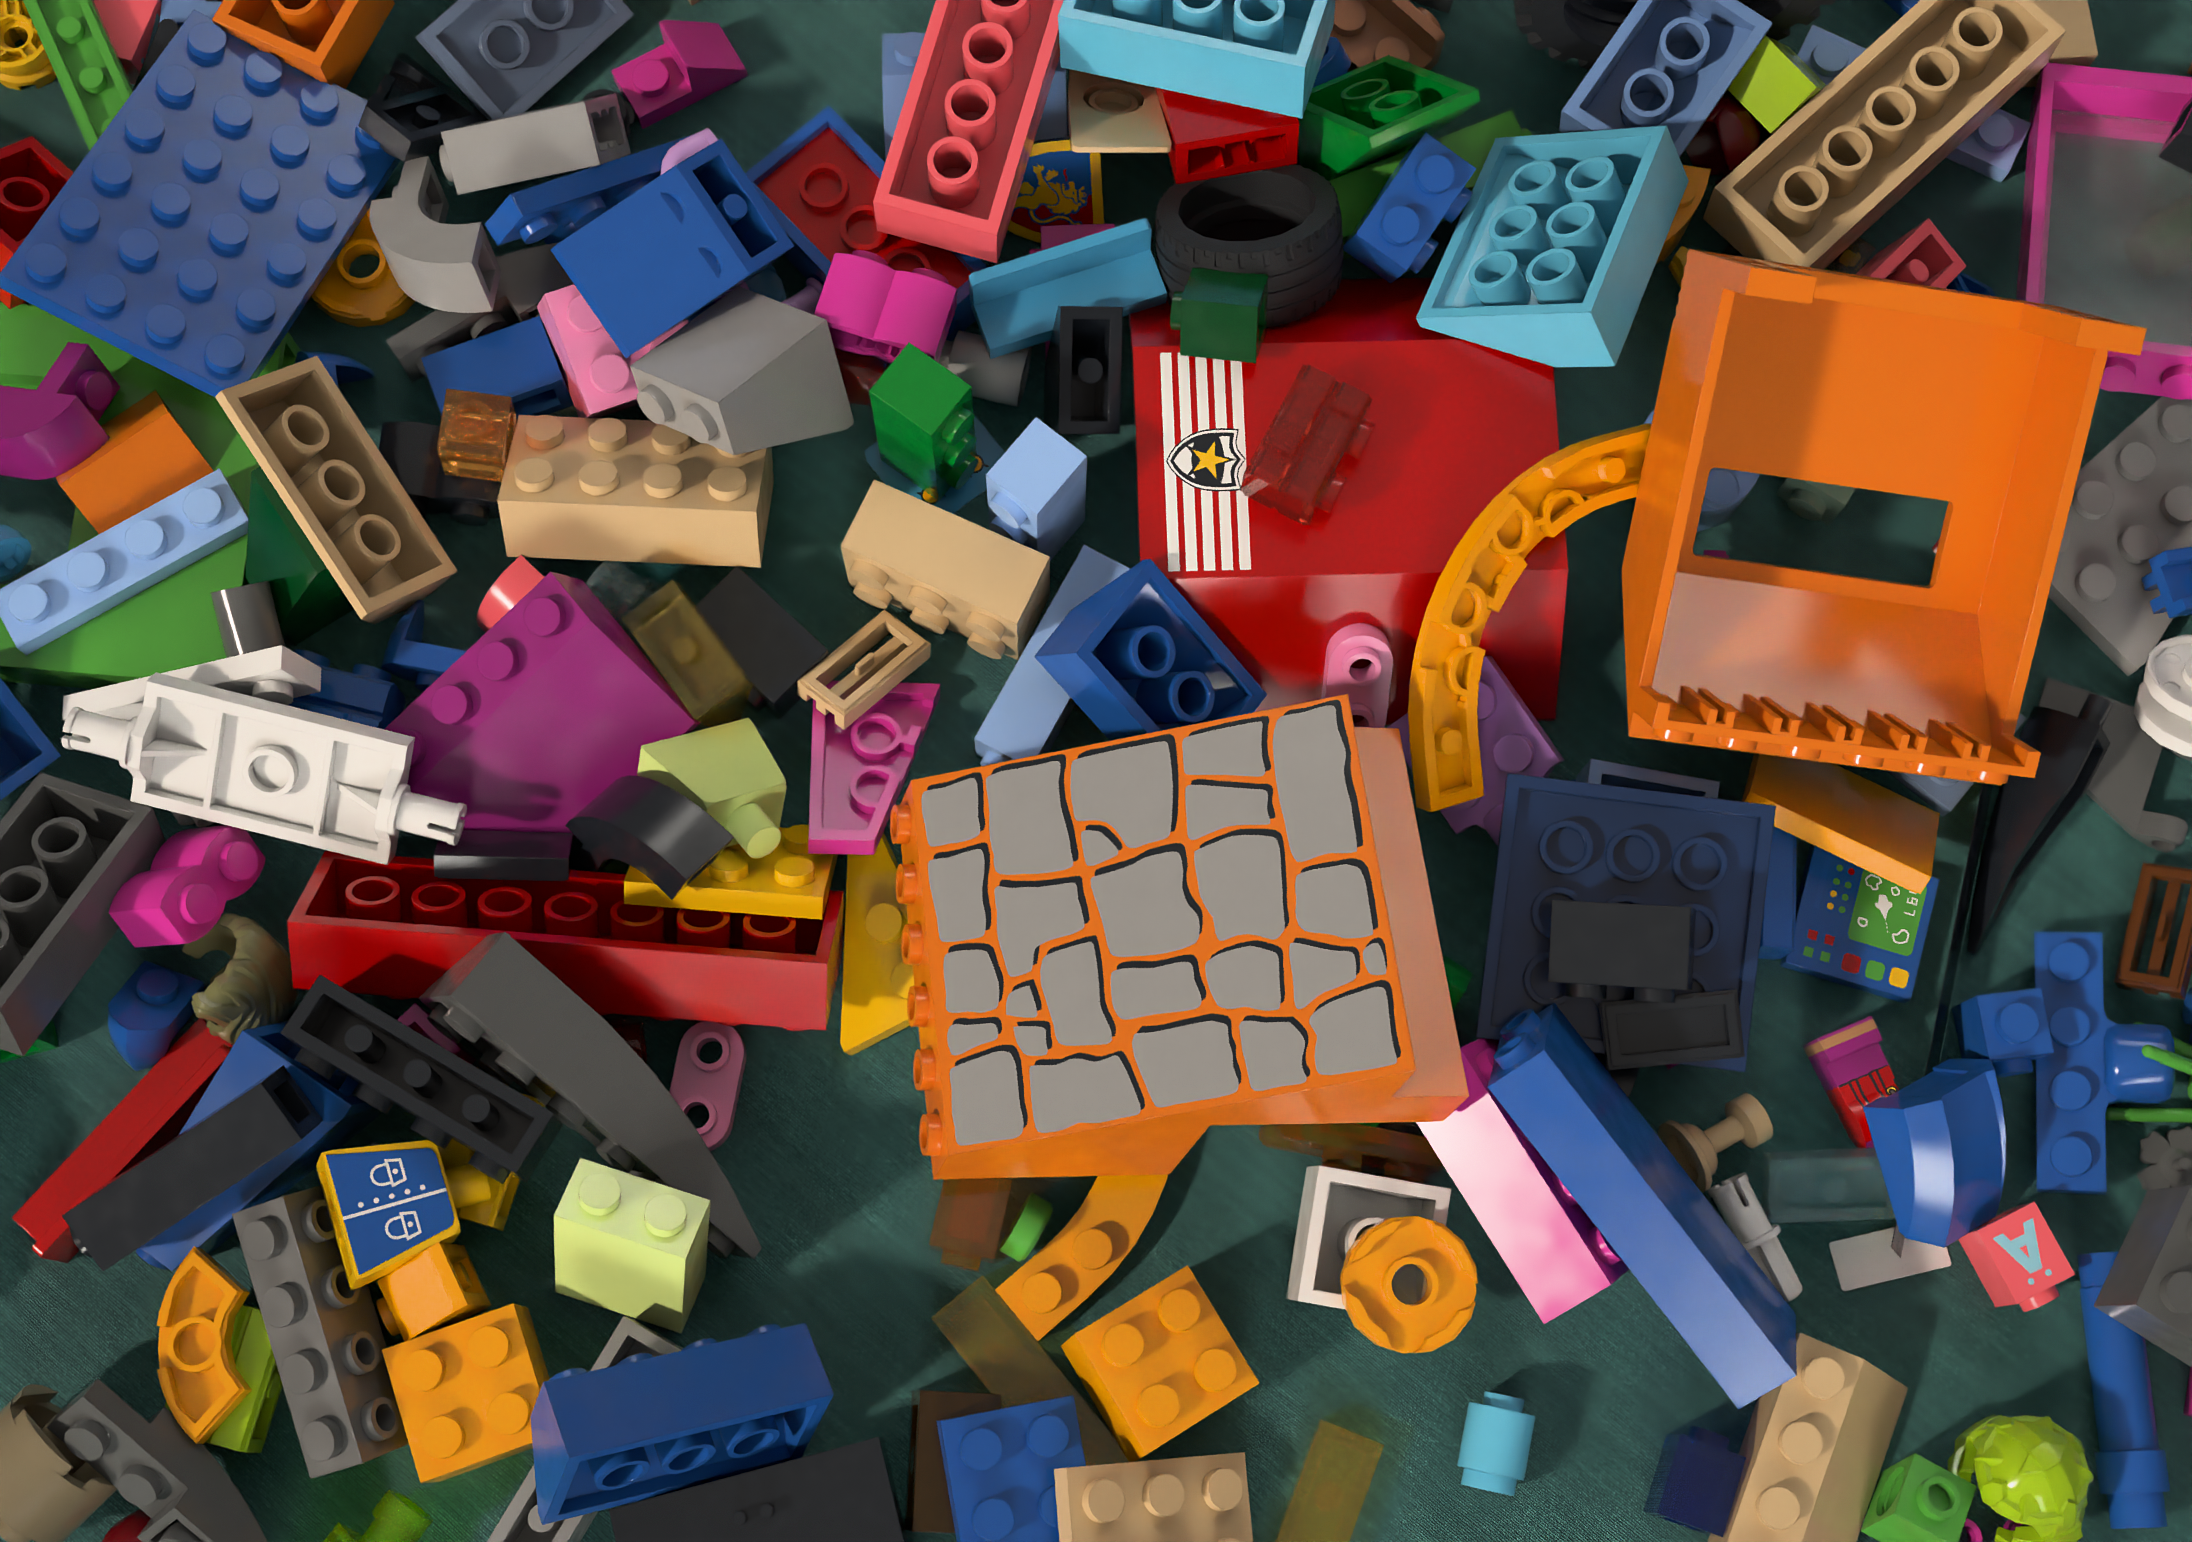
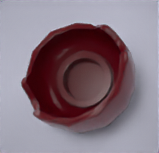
(1725, 138)

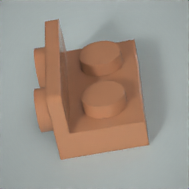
(1387, 28)

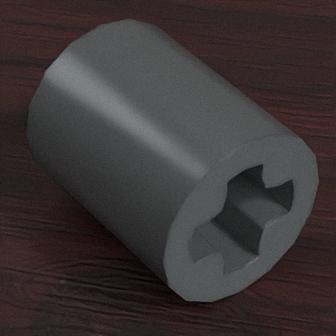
(247, 618)

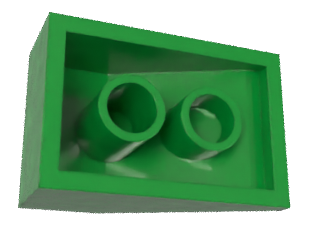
(1376, 114)

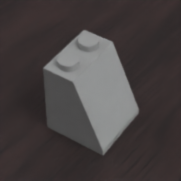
(746, 376)

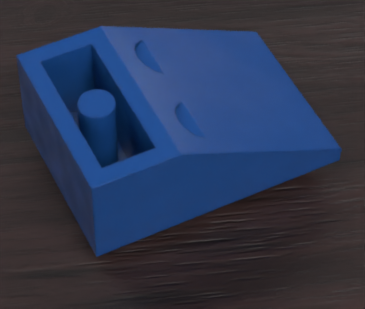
(672, 248)

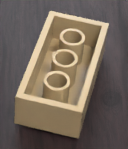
(631, 494)

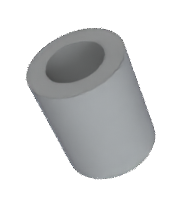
(993, 379)

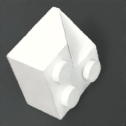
(1336, 1212)

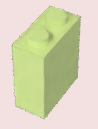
(630, 1245)

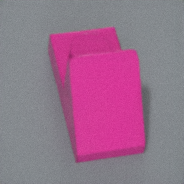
(680, 72)

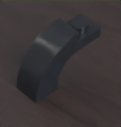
(649, 830)

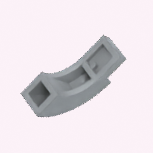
(432, 260)

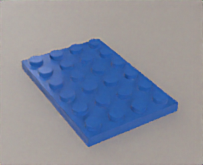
(205, 210)

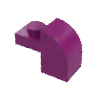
(57, 423)

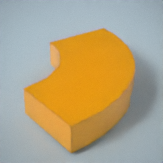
(196, 1346)

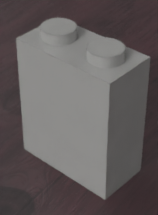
(534, 144)

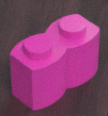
(884, 309)
(187, 886)

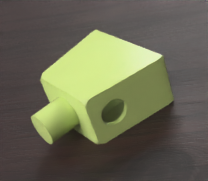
(726, 775)

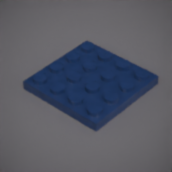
(1623, 849)

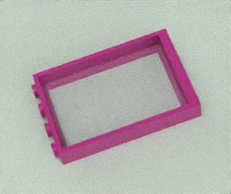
(2111, 218)

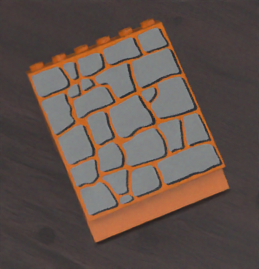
(1171, 945)

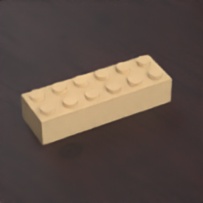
(1880, 128)

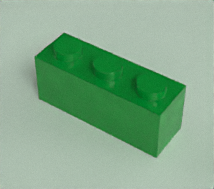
(925, 422)

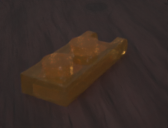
(1353, 1145)

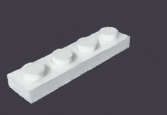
(266, 674)

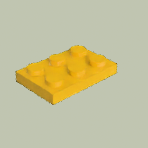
(778, 884)

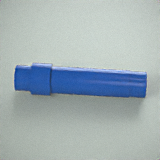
(2129, 1457)

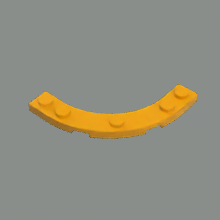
(1478, 582)
(1082, 1252)

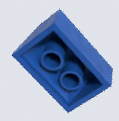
(1145, 659)

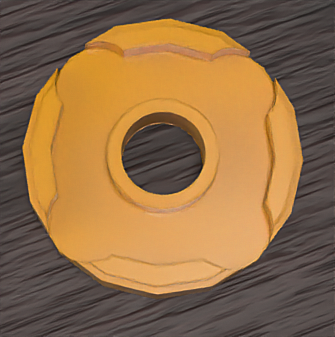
(361, 300)
(1369, 1292)

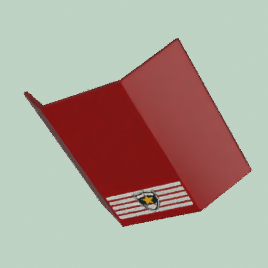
(1445, 442)

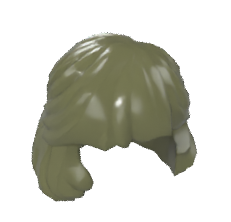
(251, 987)

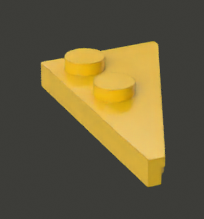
(873, 966)

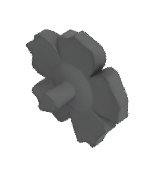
(2168, 1159)

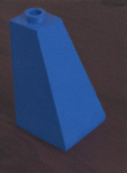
(251, 1059)

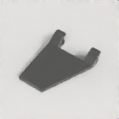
(2125, 770)

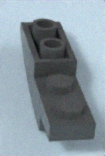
(522, 283)
(156, 1469)

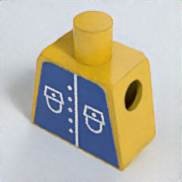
(393, 1203)

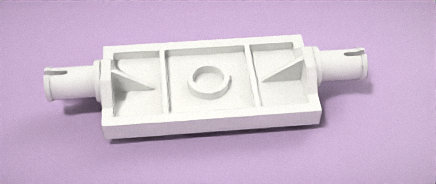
(268, 769)

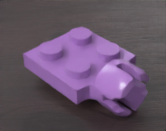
(1508, 743)

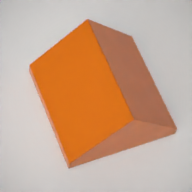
(136, 467)

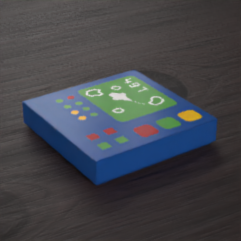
(1859, 927)

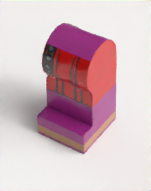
(1852, 1074)

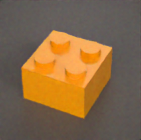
(1159, 1364)
(468, 1391)

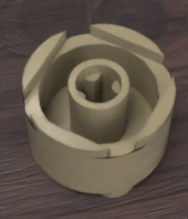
(42, 1483)

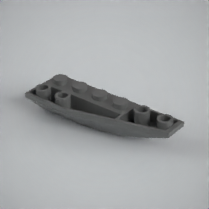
(583, 1073)

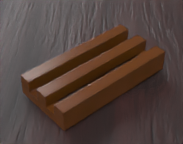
(2153, 981)

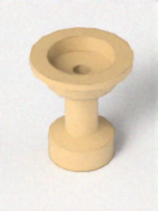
(1697, 1149)

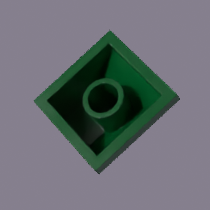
(281, 553)

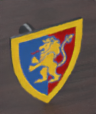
(1058, 189)

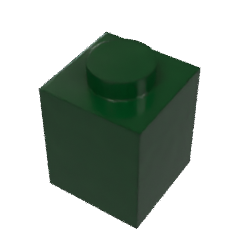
(1221, 315)

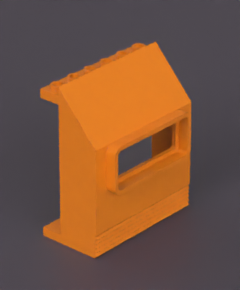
(1877, 394)

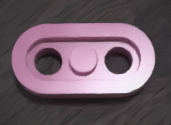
(1368, 686)
(711, 1084)

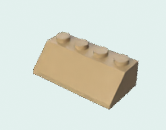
(338, 488)
(1815, 1450)

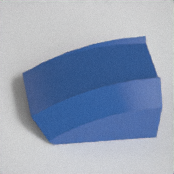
(1942, 1150)

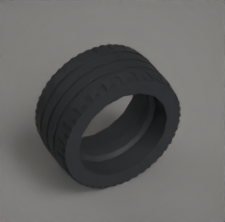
(1257, 223)

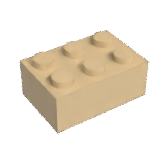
(945, 571)

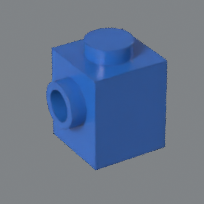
(2004, 1028)

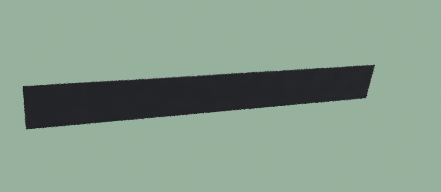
(1955, 950)

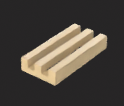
(873, 674)

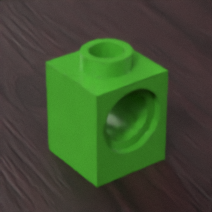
(1918, 1503)

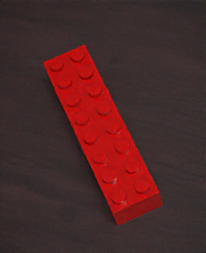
(403, 928)

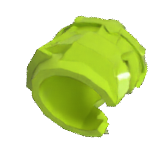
(2027, 1474)

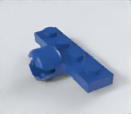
(574, 200)
(2090, 1065)

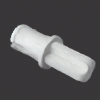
(1752, 1228)

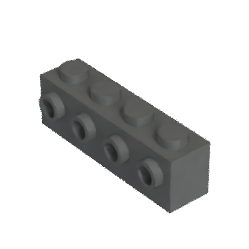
(320, 1334)

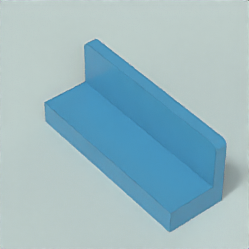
(1020, 297)

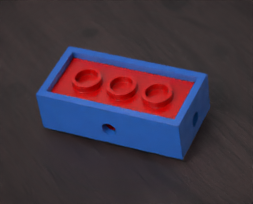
(823, 198)

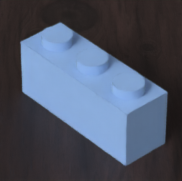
(1038, 490)

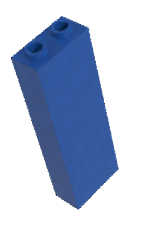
(1644, 1204)

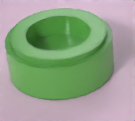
(1026, 1227)

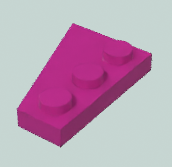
(864, 768)

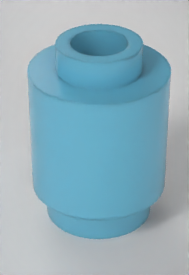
(1495, 1443)

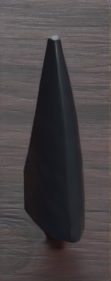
(2034, 807)

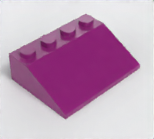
(539, 714)

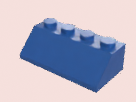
(675, 1420)

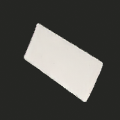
(1871, 1260)

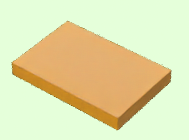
(1848, 817)

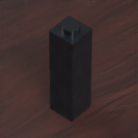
(192, 1169)

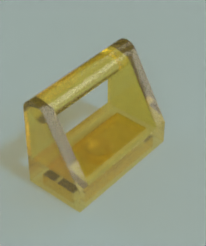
(690, 656)

